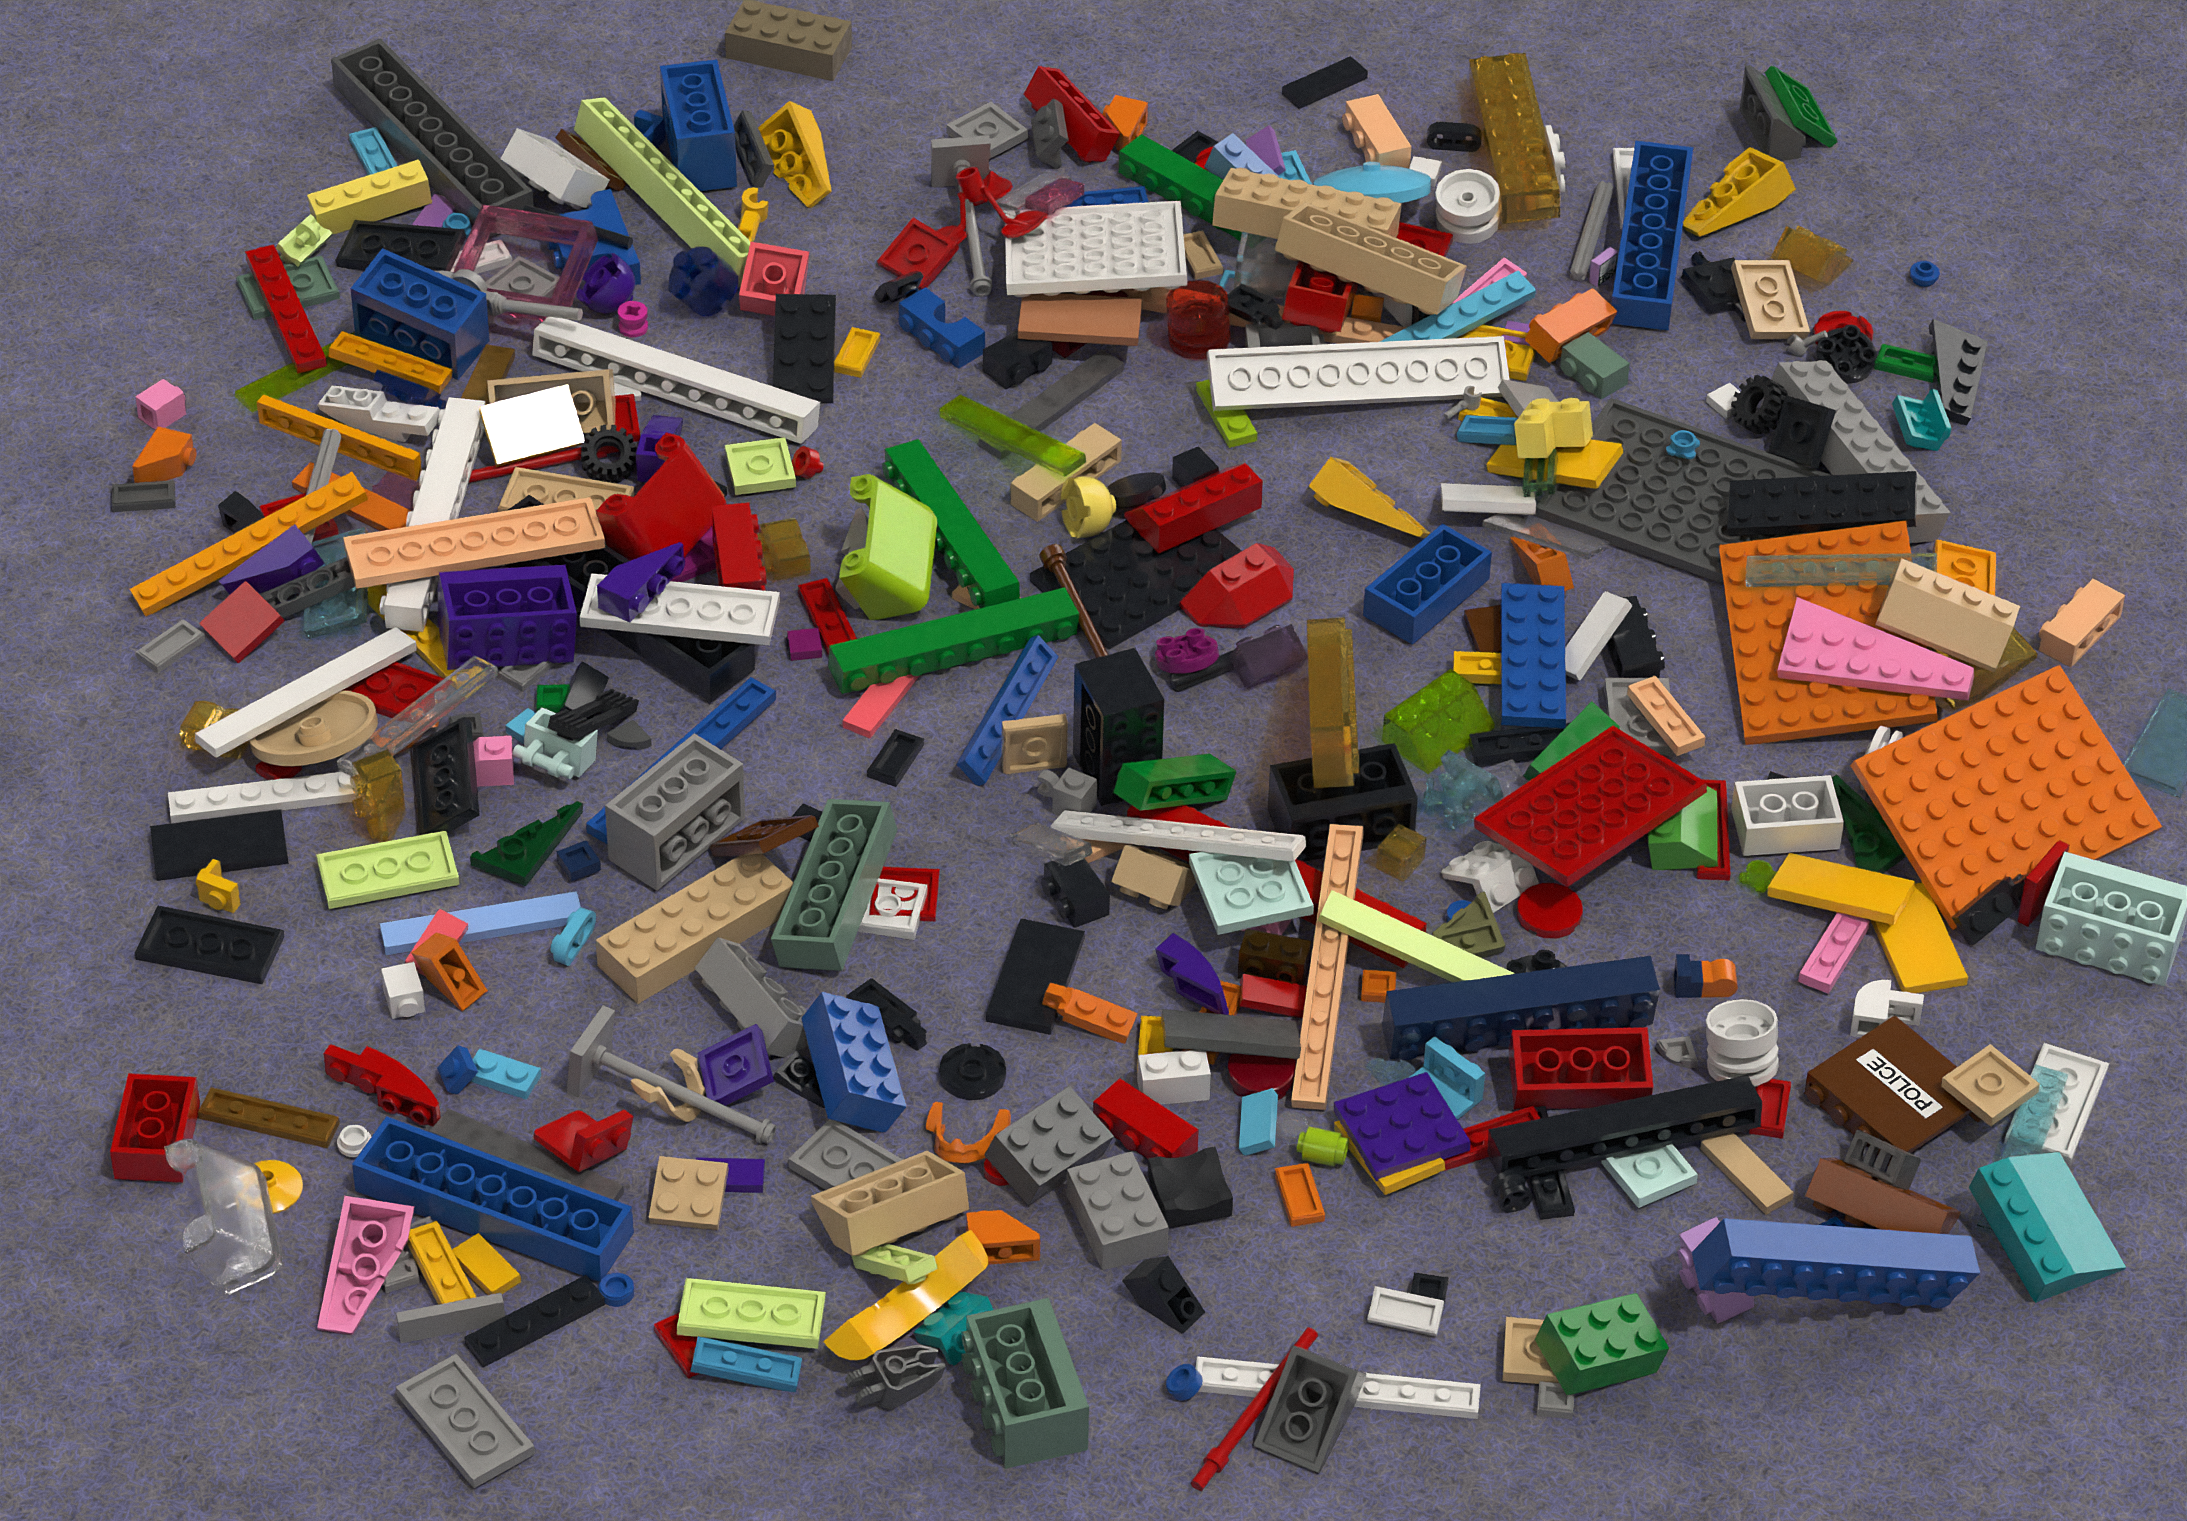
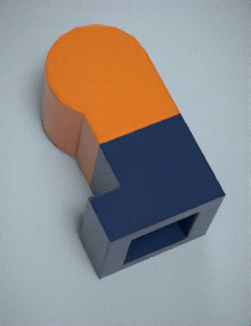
(1704, 978)

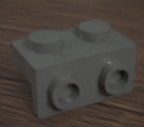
(1049, 133)

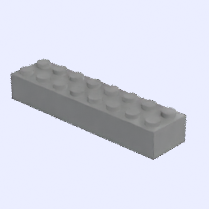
(1856, 439)

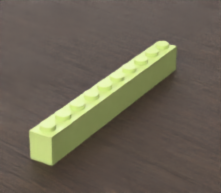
(659, 182)

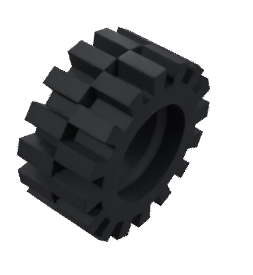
(1748, 399)
(614, 438)

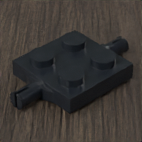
(1713, 284)

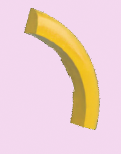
(910, 1303)

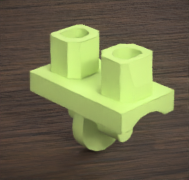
(303, 241)

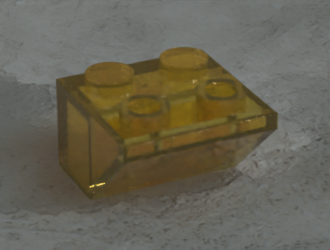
(1812, 254)
(379, 794)

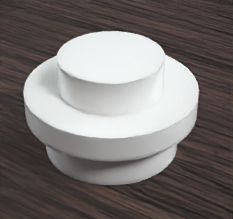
(352, 1140)

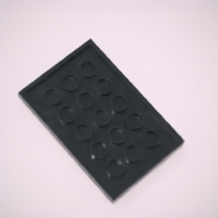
(1132, 585)

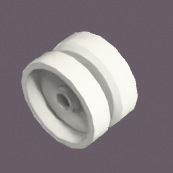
(1468, 205)

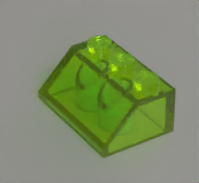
(1436, 720)

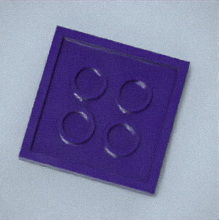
(1401, 1125)

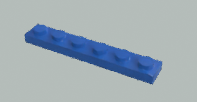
(1009, 704)

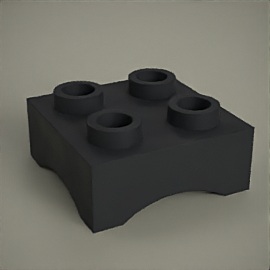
(1190, 1187)

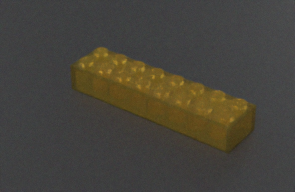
(1514, 137)
(1332, 703)

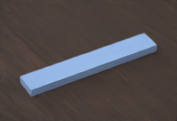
(487, 921)

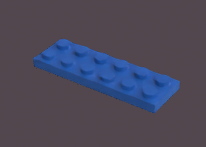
(1533, 655)

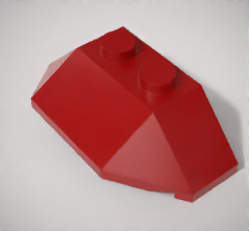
(1241, 589)

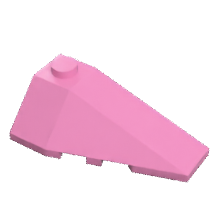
(363, 1254)

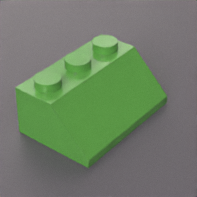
(1687, 836)

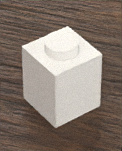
(403, 990)

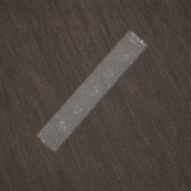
(424, 712)

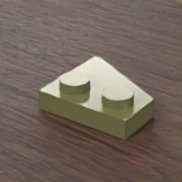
(1473, 929)

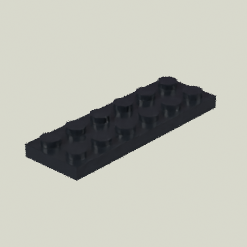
(1821, 503)

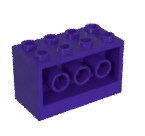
(507, 616)

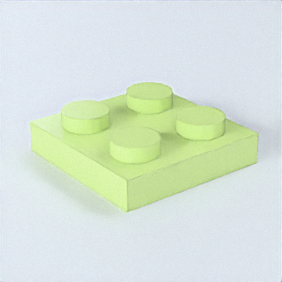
(760, 466)

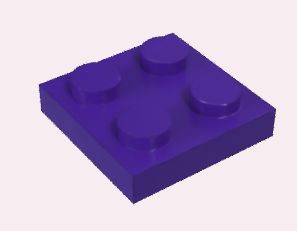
(736, 1066)

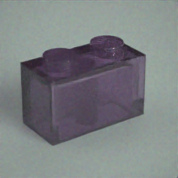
(1268, 655)

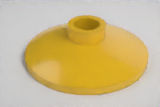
(283, 1185)

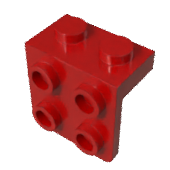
(583, 1140)

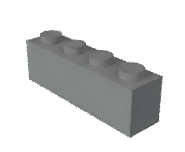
(752, 997)

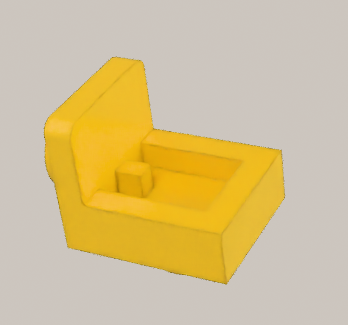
(217, 890)

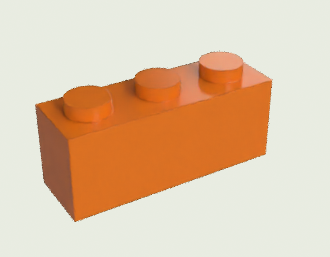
(1568, 322)

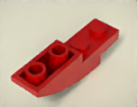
(395, 1084)

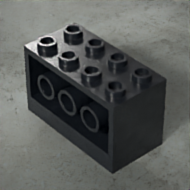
(1115, 718)
(1377, 801)

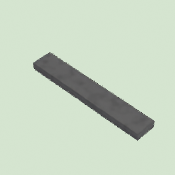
(1062, 396)
(499, 1144)

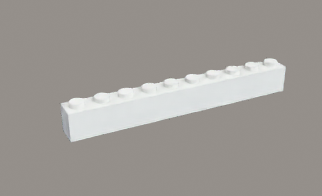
(677, 379)
(438, 500)

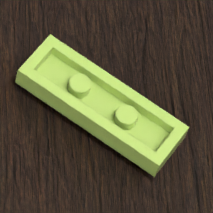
(896, 1263)

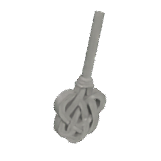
(499, 304)

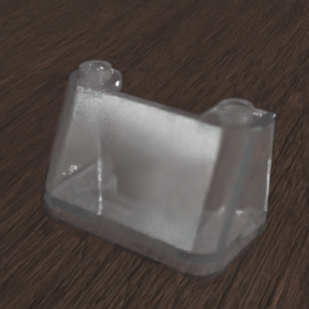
(238, 1234)

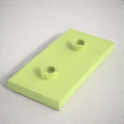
(387, 869)
(751, 1313)

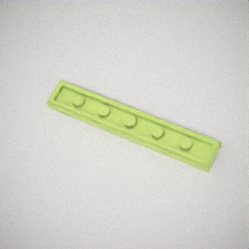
(1405, 941)

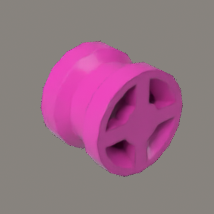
(633, 319)

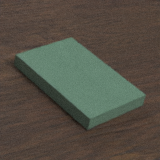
(310, 280)

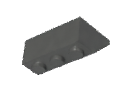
(1768, 118)

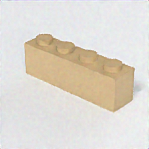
(1040, 489)

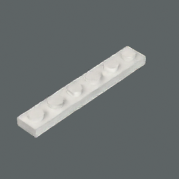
(260, 796)

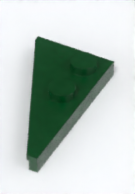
(1866, 831)
(526, 850)

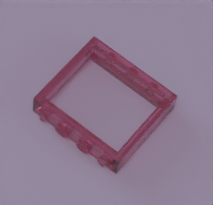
(538, 227)

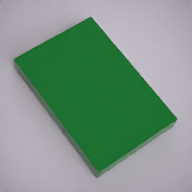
(1801, 106)

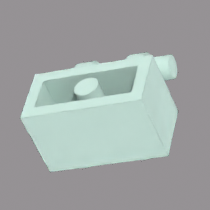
(552, 752)

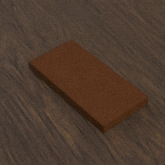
(763, 836)

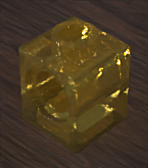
(1401, 853)

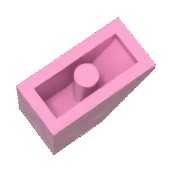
(494, 761)

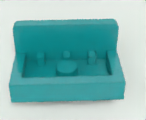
(1922, 422)
(945, 1326)

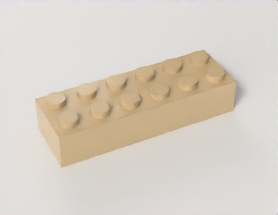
(1260, 202)
(1370, 258)
(679, 930)

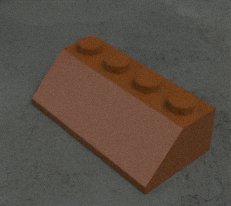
(1876, 1202)

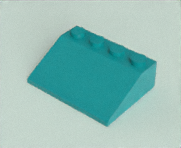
(2044, 1223)

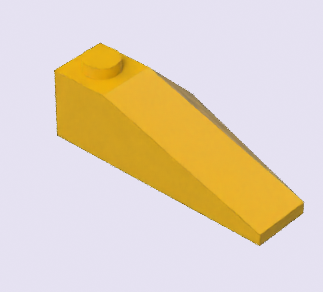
(797, 152)
(1750, 186)

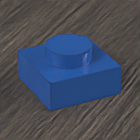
(457, 1069)

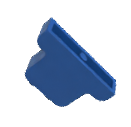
(606, 215)

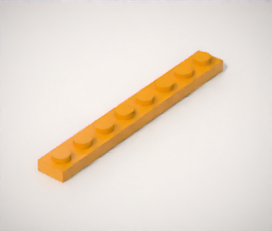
(234, 550)

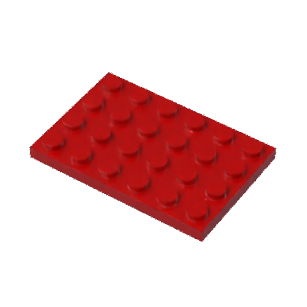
(1590, 805)

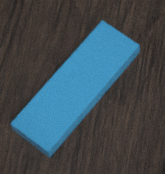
(746, 1364)

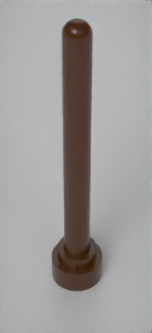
(1054, 560)

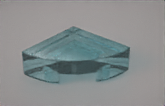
(1390, 1071)

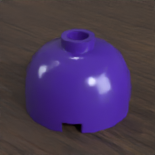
(607, 285)

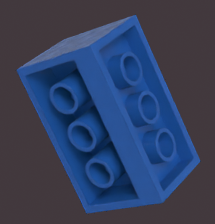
(699, 124)
(420, 312)

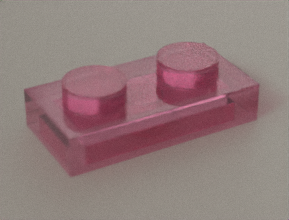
(1054, 196)

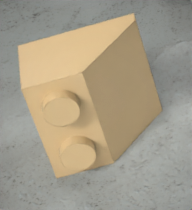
(1153, 875)

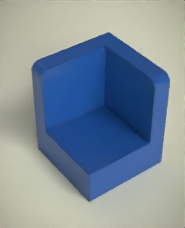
(650, 126)

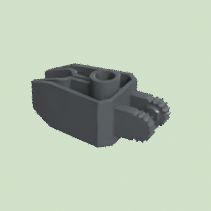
(896, 1376)

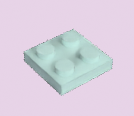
(1651, 1174)

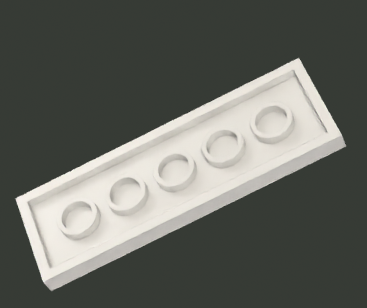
(694, 613)

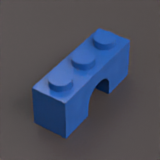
(925, 318)

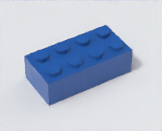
(1427, 583)
(853, 1062)

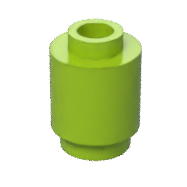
(1323, 1146)

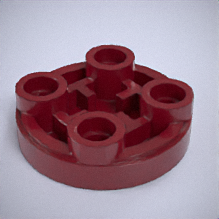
(1259, 1073)

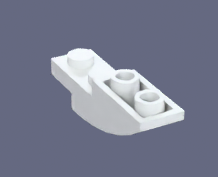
(374, 414)

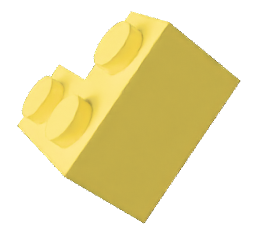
(1552, 425)

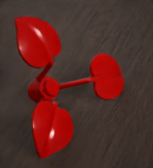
(989, 189)

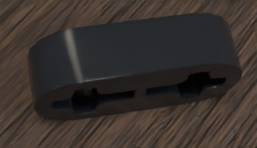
(1454, 136)

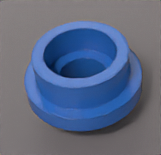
(1924, 273)

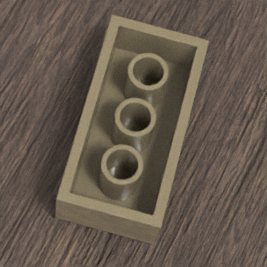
(788, 39)

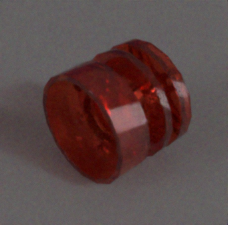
(1198, 319)

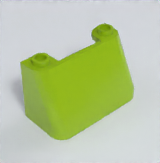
(897, 561)

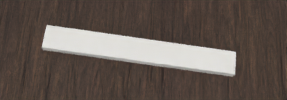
(305, 692)
(1181, 835)
(1377, 1391)

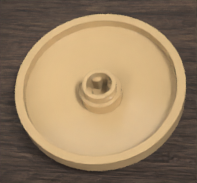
(318, 732)

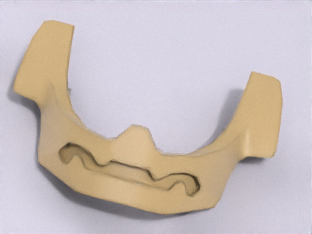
(693, 1081)

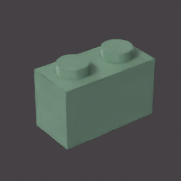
(1594, 365)

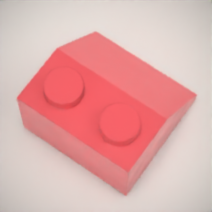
(771, 272)

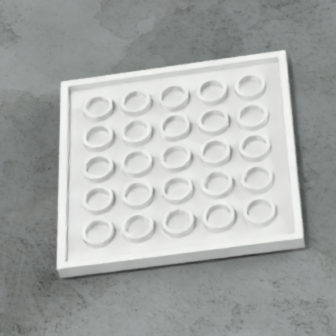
(1099, 250)

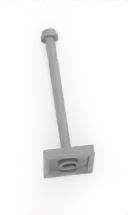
(947, 160)
(594, 1050)

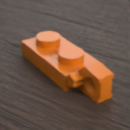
(1090, 1012)

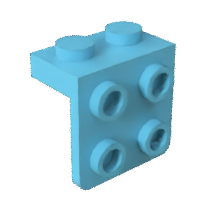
(1454, 1076)

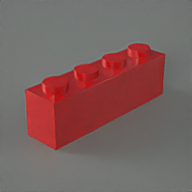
(1086, 126)

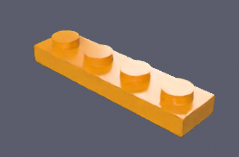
(375, 356)

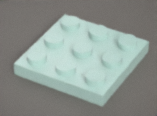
(1249, 890)

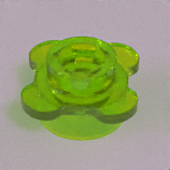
(1758, 875)

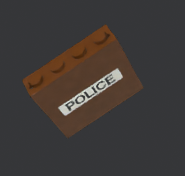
(1888, 1087)

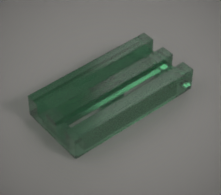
(1540, 484)

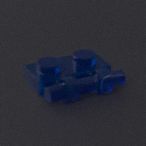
(408, 390)

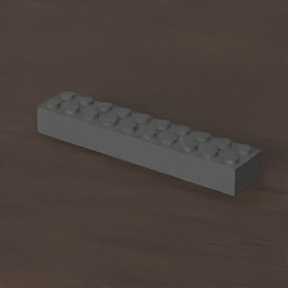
(426, 130)

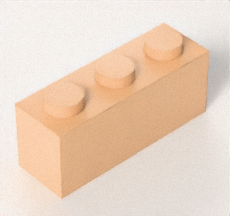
(1376, 132)
(2081, 622)

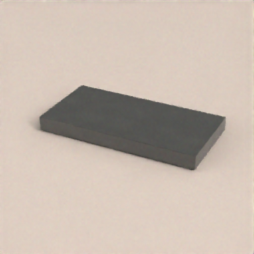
(1230, 1034)

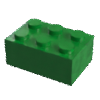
(1601, 1344)

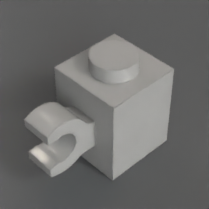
(1071, 792)

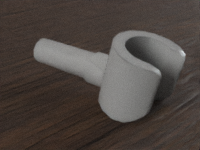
(1799, 346)
(1469, 402)

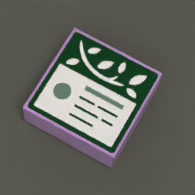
(1603, 266)

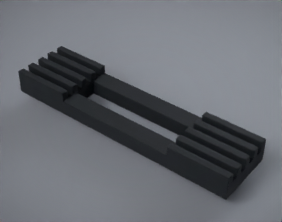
(574, 723)

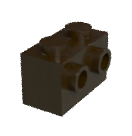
(1274, 957)

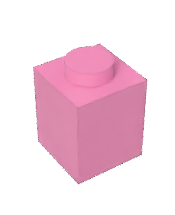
(161, 404)

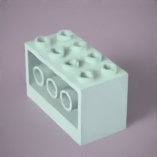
(2113, 919)

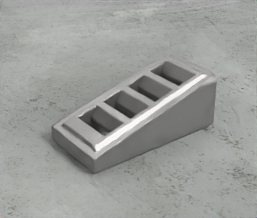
(1901, 1167)

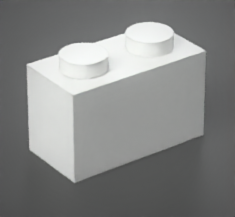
(1174, 1076)

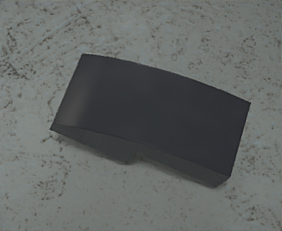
(899, 287)
(800, 1077)

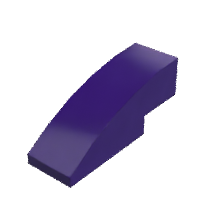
(1191, 974)

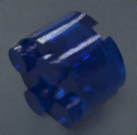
(702, 280)

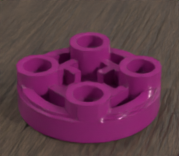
(1186, 652)

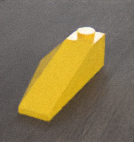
(1351, 490)

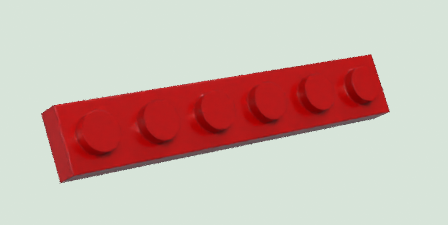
(285, 309)

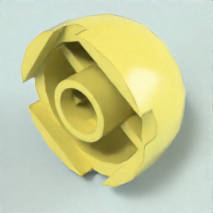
(1088, 506)

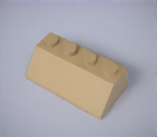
(590, 390)
(1947, 615)
(891, 1202)

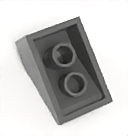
(1309, 1408)

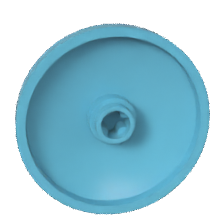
(1379, 181)

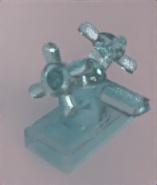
(1458, 785)

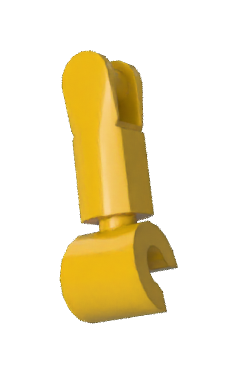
(752, 213)

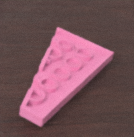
(1848, 653)

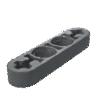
(306, 587)

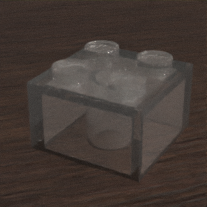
(1262, 266)

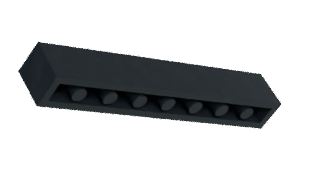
(1626, 1127)

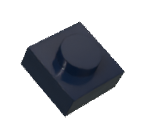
(578, 860)

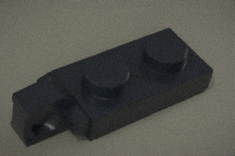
(1254, 307)
(1990, 908)
(898, 1018)

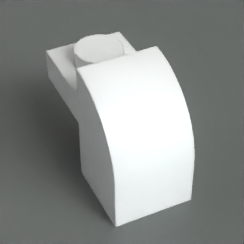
(1878, 1003)

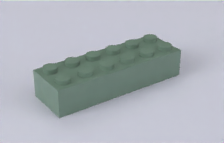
(834, 885)

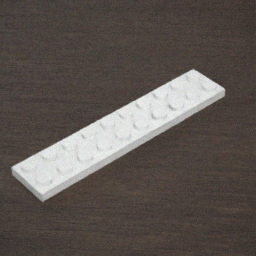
(1355, 373)

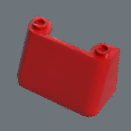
(667, 509)

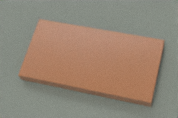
(1080, 319)

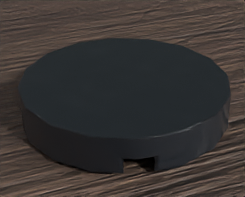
(1136, 488)
(971, 1081)

